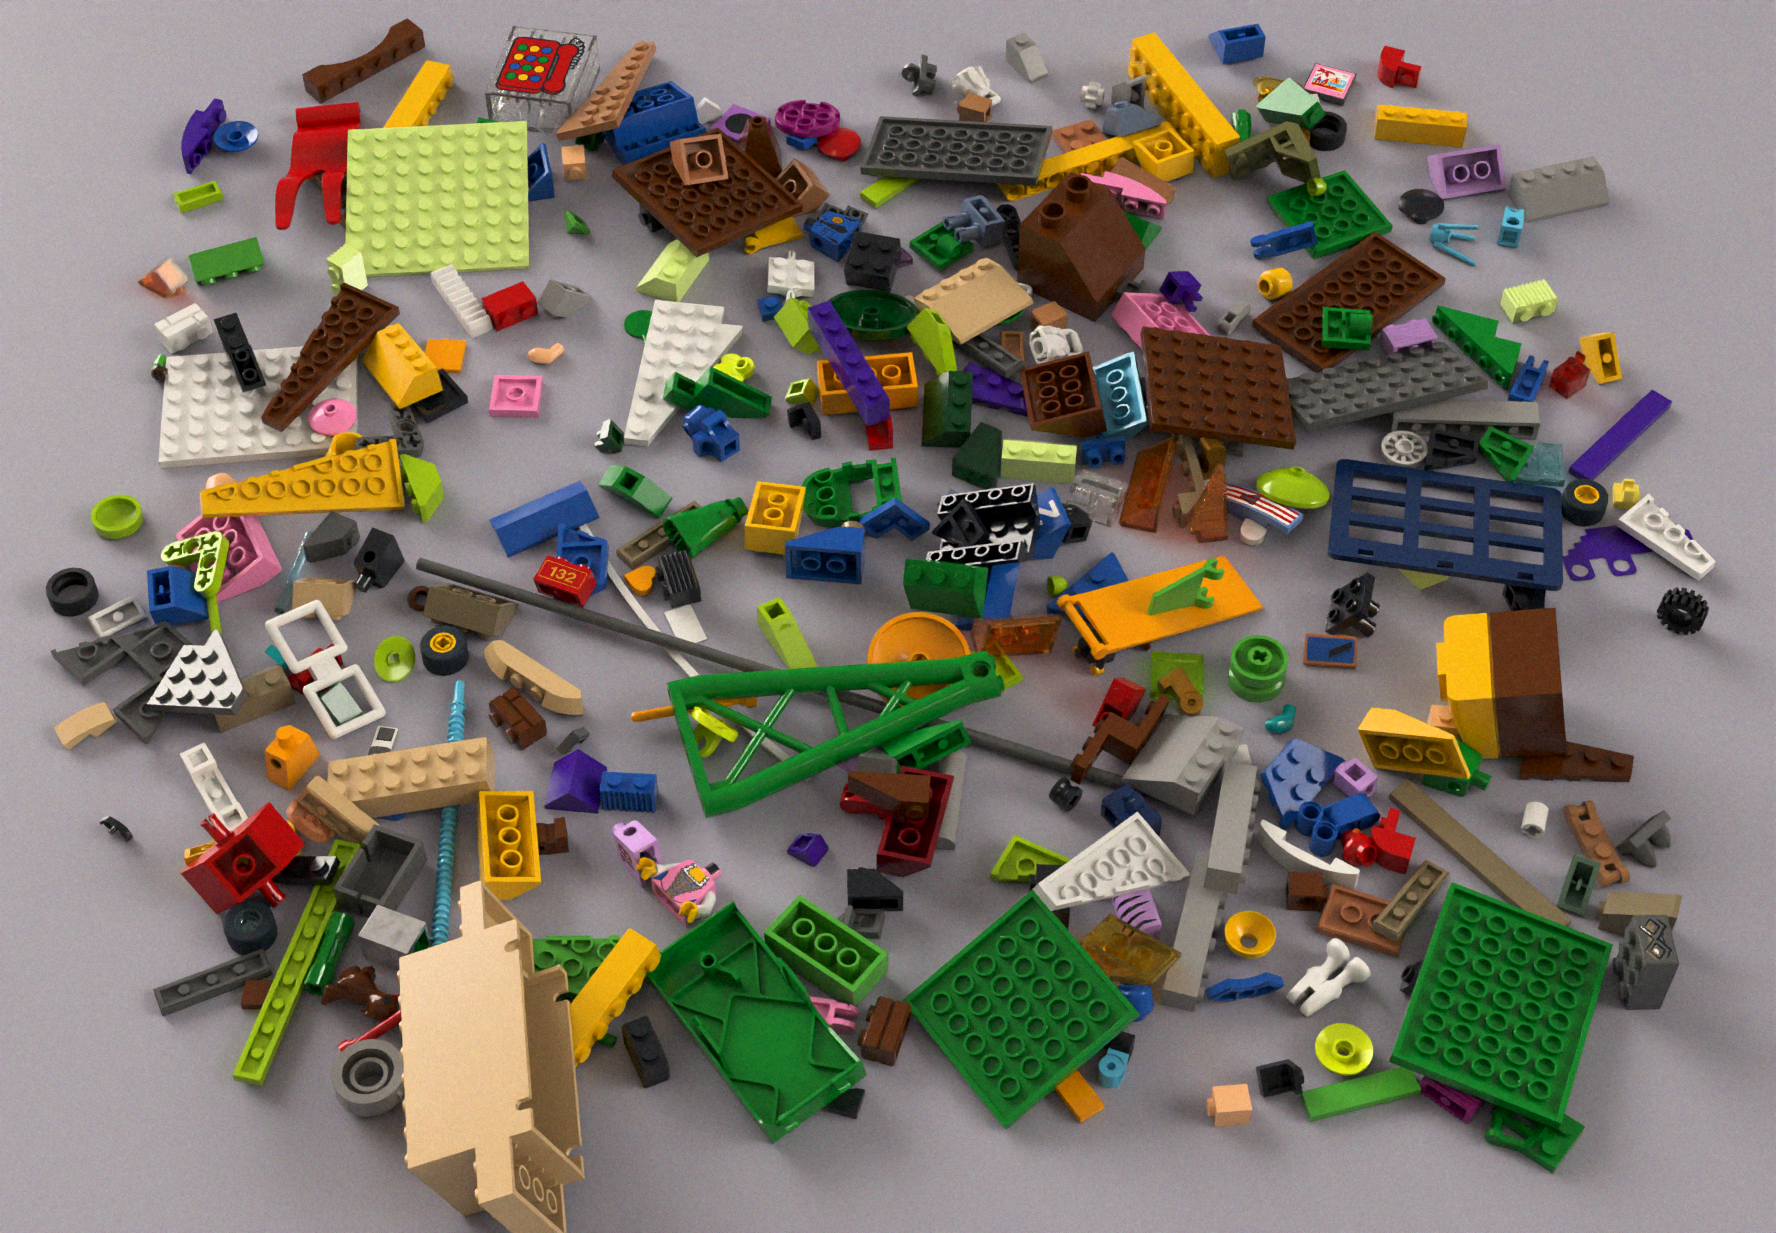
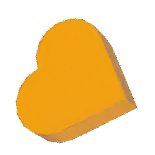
(641, 580)

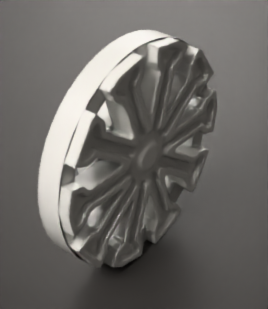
(1403, 449)

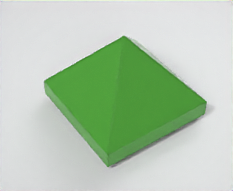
(575, 224)

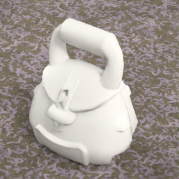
(974, 81)
(1051, 343)

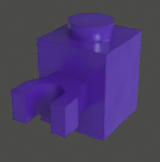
(1181, 288)

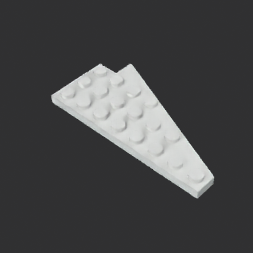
(679, 340)

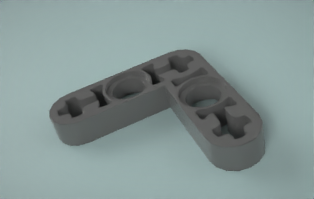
(402, 438)

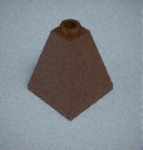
(761, 145)

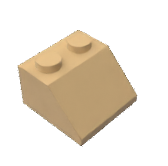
(333, 593)

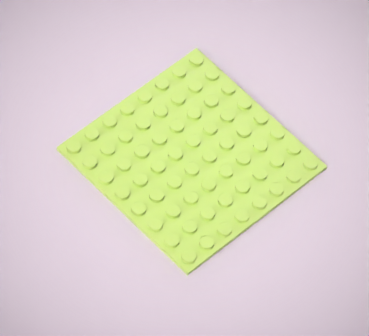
(438, 198)

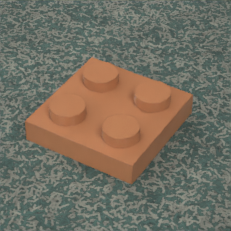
(1077, 136)

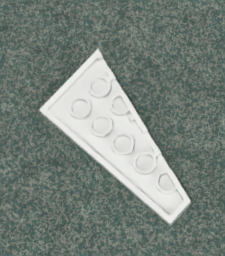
(1115, 865)

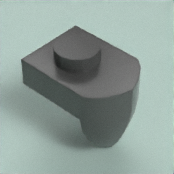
(1132, 287)

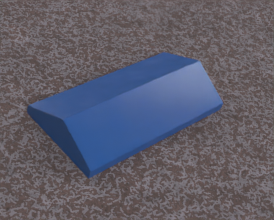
(540, 518)
(998, 595)

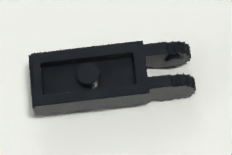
(309, 871)

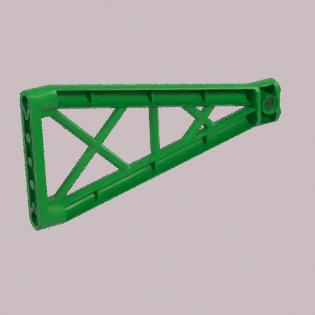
(731, 796)

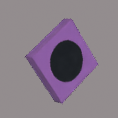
(734, 120)

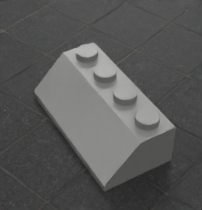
(1559, 189)

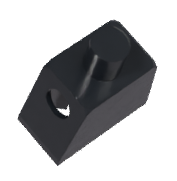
(377, 560)

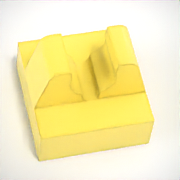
(1625, 494)

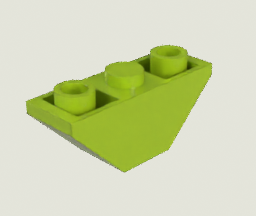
(422, 485)

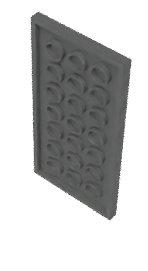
(957, 150)
(1381, 386)

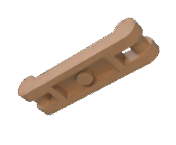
(1596, 843)

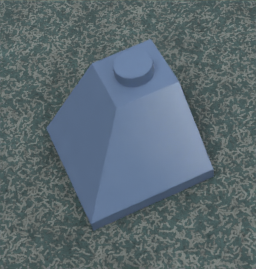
(1127, 119)

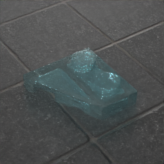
(1544, 466)

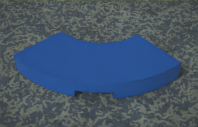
(1243, 988)

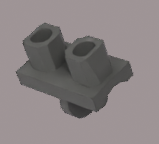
(921, 75)

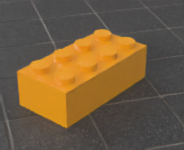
(893, 372)

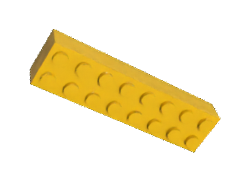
(1182, 103)

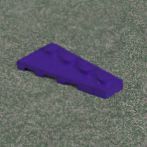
(996, 390)

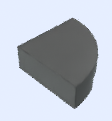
(571, 740)

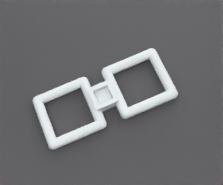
(325, 669)

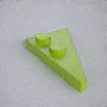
(1020, 860)

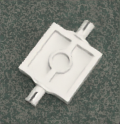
(790, 276)

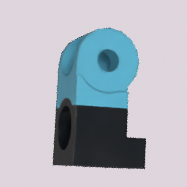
(1114, 1064)

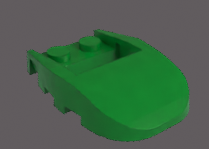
(829, 493)

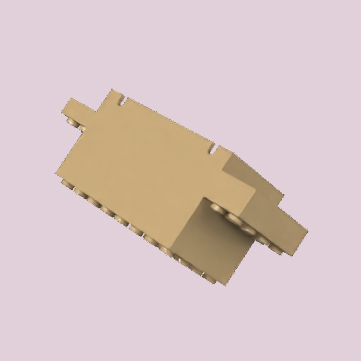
(490, 1071)

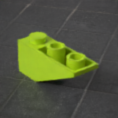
(935, 339)
(784, 634)

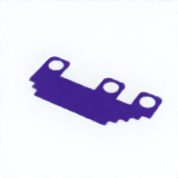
(1605, 543)

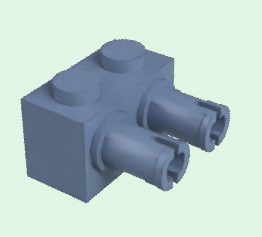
(979, 221)

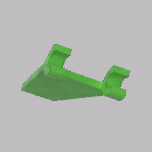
(1186, 590)

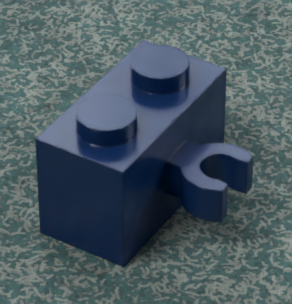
(1125, 803)

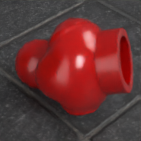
(1357, 848)

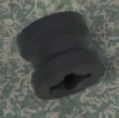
(1065, 794)

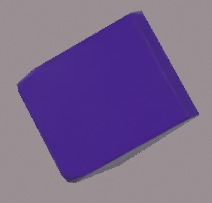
(808, 848)

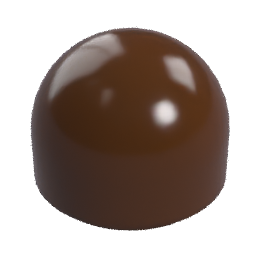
(411, 597)

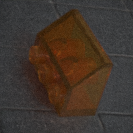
(1015, 634)

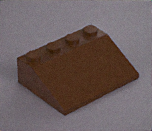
(1063, 397)

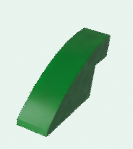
(719, 392)

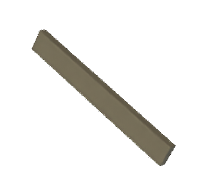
(1473, 853)

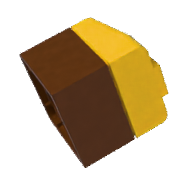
(1504, 682)

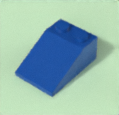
(827, 556)

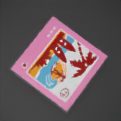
(1330, 83)

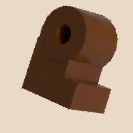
(552, 837)

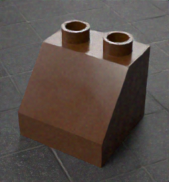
(1078, 247)

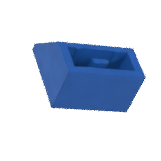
(1238, 43)
(174, 596)

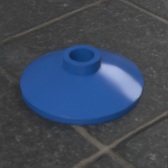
(235, 136)

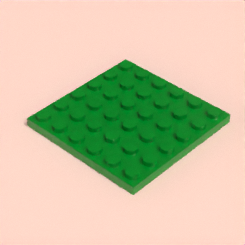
(1020, 1009)

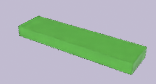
(1360, 1093)

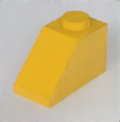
(1601, 356)

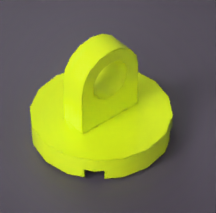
(712, 730)

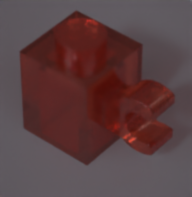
(1570, 376)

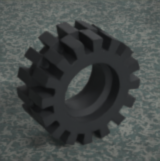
(1688, 602)

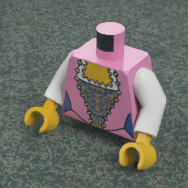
(683, 887)

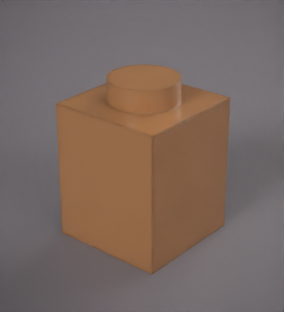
(975, 108)
(1049, 315)

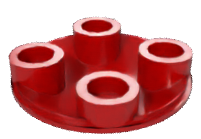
(839, 144)

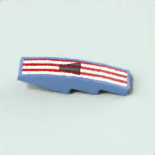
(1253, 505)

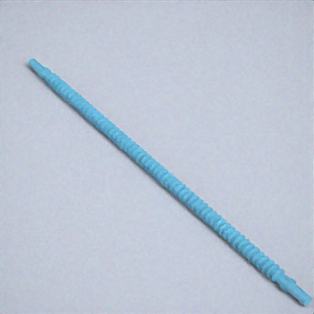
(447, 832)

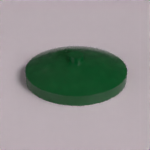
(874, 313)

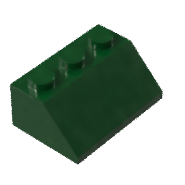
(947, 410)

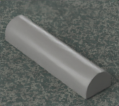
(954, 765)

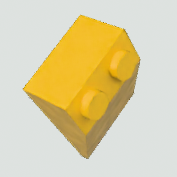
(773, 517)

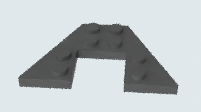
(149, 648)

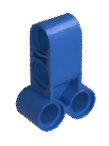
(1329, 822)

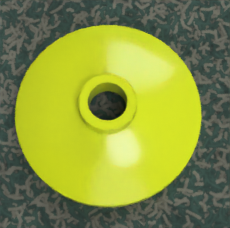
(1346, 1039)

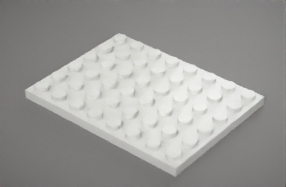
(216, 423)

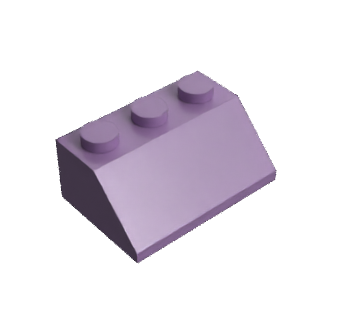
(1467, 171)

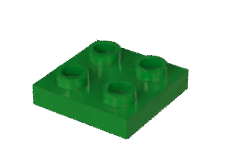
(940, 247)
(1346, 328)

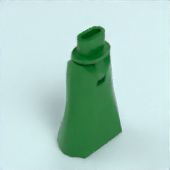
(703, 525)

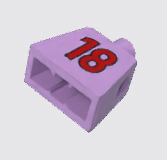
(633, 841)

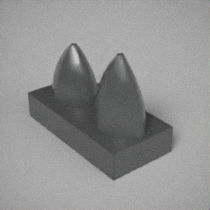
(1638, 841)

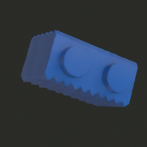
(629, 791)

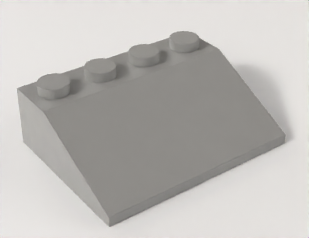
(1184, 759)

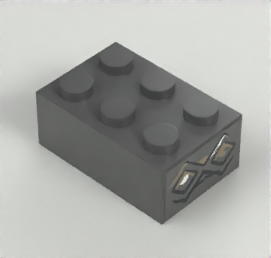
(1646, 962)

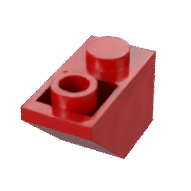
(1121, 700)

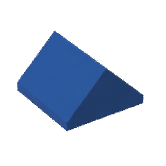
(540, 175)

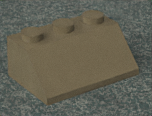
(469, 609)
(267, 693)

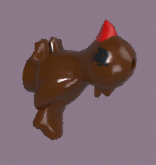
(359, 988)

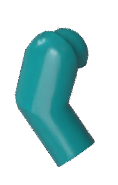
(1282, 722)

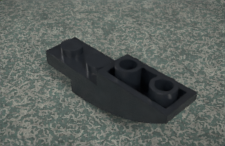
(239, 352)

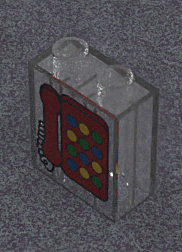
(542, 78)

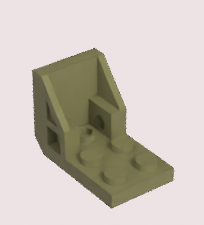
(1271, 147)

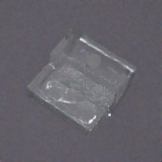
(1098, 496)

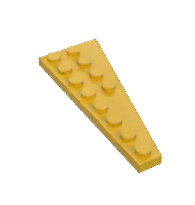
(342, 483)

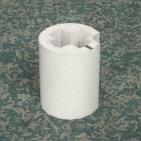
(1534, 819)

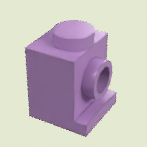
(1355, 778)

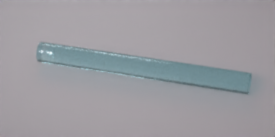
(292, 576)

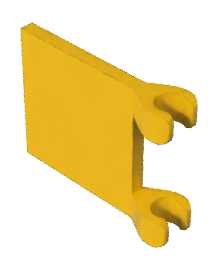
(774, 234)

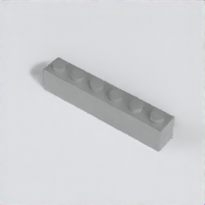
(1469, 418)
(1231, 828)
(1194, 940)

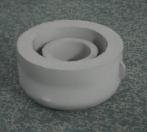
(362, 1061)

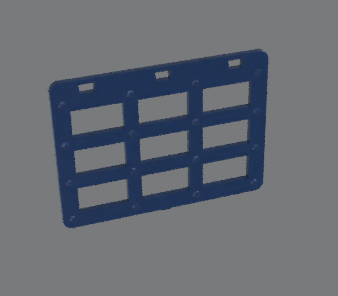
(1412, 558)

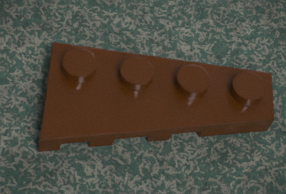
(1578, 764)

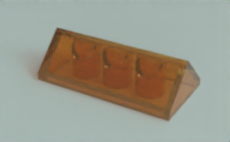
(1149, 486)

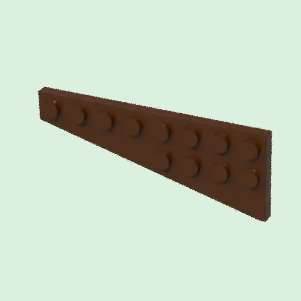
(329, 349)

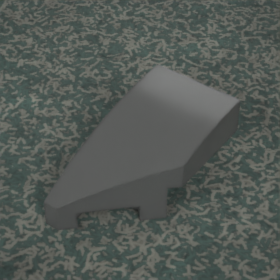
(864, 921)

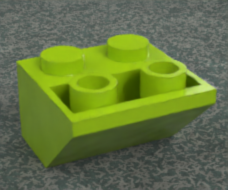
(794, 324)

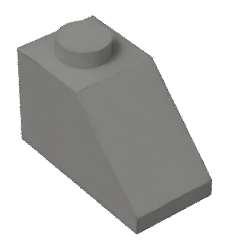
(1025, 58)
(1131, 91)
(563, 299)

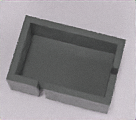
(388, 876)

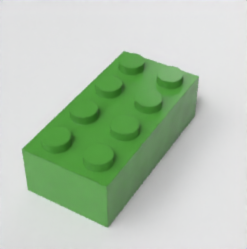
(826, 951)

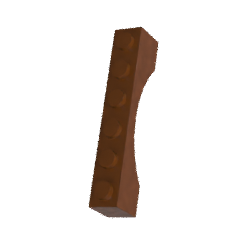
(332, 79)

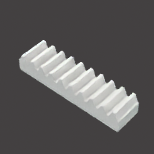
(461, 301)

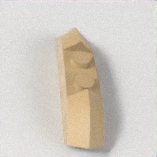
(534, 678)

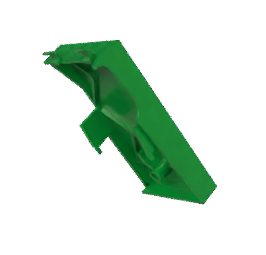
(754, 1022)

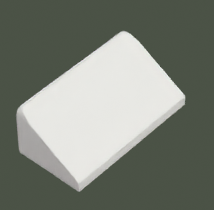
(117, 617)

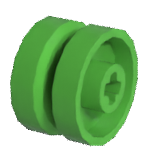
(1257, 668)

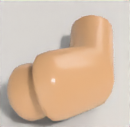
(545, 356)

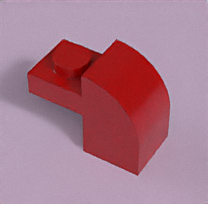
(1394, 70)
(1392, 847)

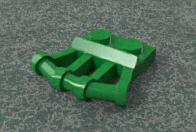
(1542, 1145)

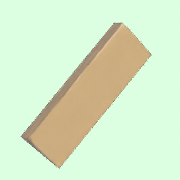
(336, 811)

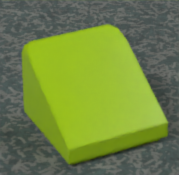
(802, 392)

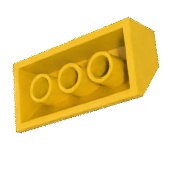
(1420, 125)
(401, 367)
(507, 842)

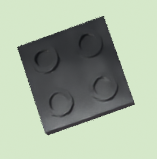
(1351, 607)

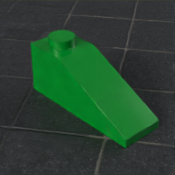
(927, 745)

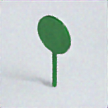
(638, 323)

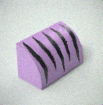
(1139, 911)

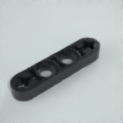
(1010, 237)

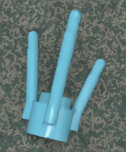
(1441, 234)

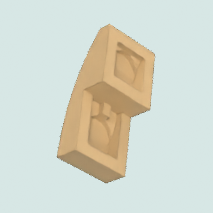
(88, 721)

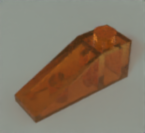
(1210, 512)

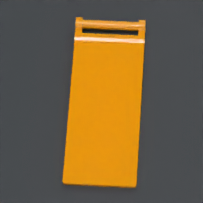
(1122, 615)

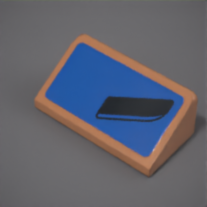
(1330, 650)

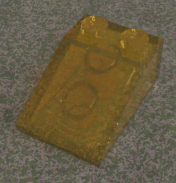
(1128, 953)

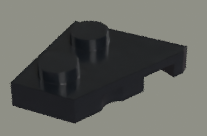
(1450, 450)
(962, 526)

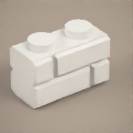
(183, 328)

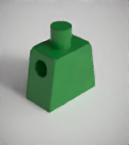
(1460, 786)

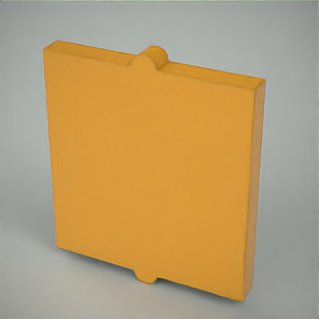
(446, 354)

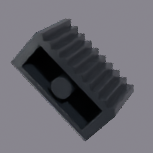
(678, 578)
(645, 1052)

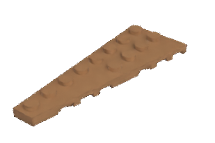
(612, 97)

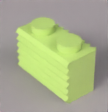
(346, 267)
(1528, 301)

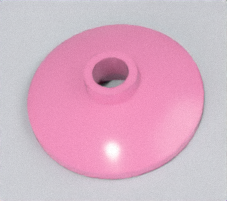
(332, 417)

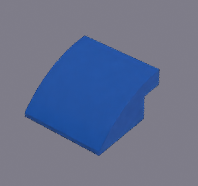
(653, 121)

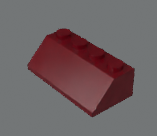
(910, 843)

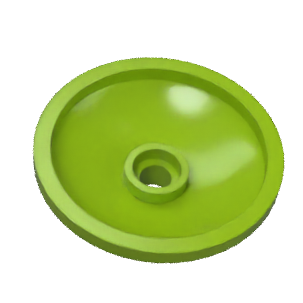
(1293, 487)

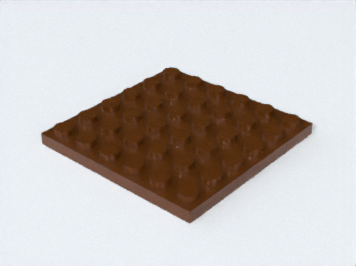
(709, 212)
(1217, 388)

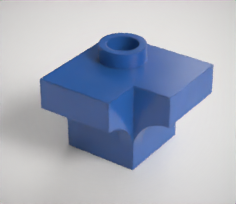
(716, 438)

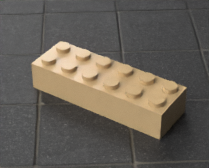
(416, 777)

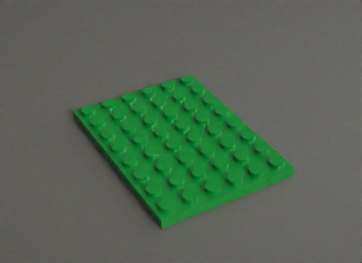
(1502, 1005)

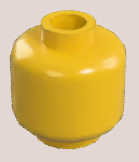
(1275, 283)

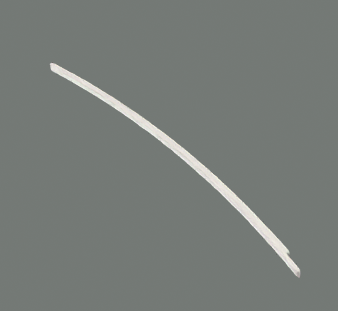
(675, 655)

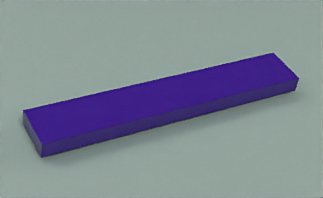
(1620, 436)

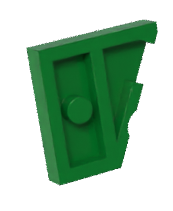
(1505, 453)

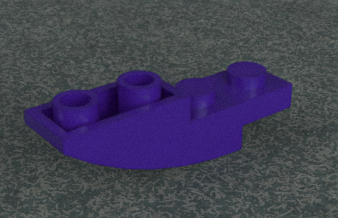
(197, 133)

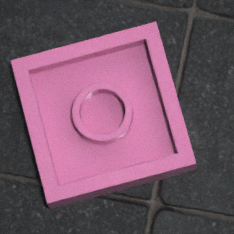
(516, 396)

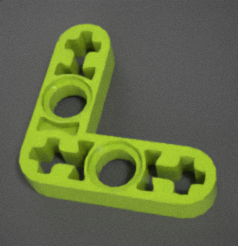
(211, 548)

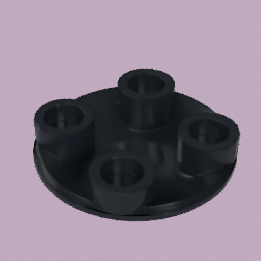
(1421, 205)

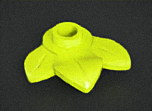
(736, 366)

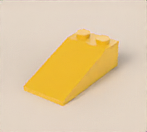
(1410, 745)

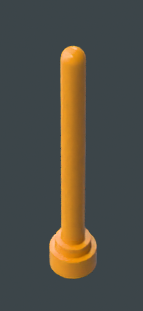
(667, 711)

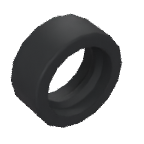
(1328, 142)
(67, 578)

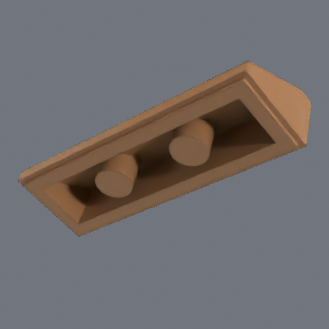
(1130, 170)

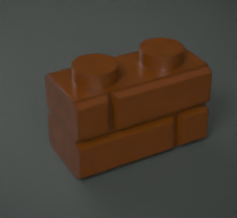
(517, 719)
(885, 1030)

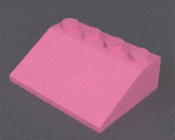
(1153, 310)
(249, 555)

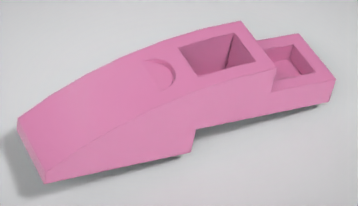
(1132, 195)

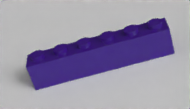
(848, 363)

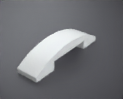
(212, 786)
(1297, 860)

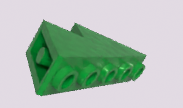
(1477, 340)

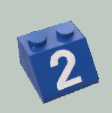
(1053, 524)

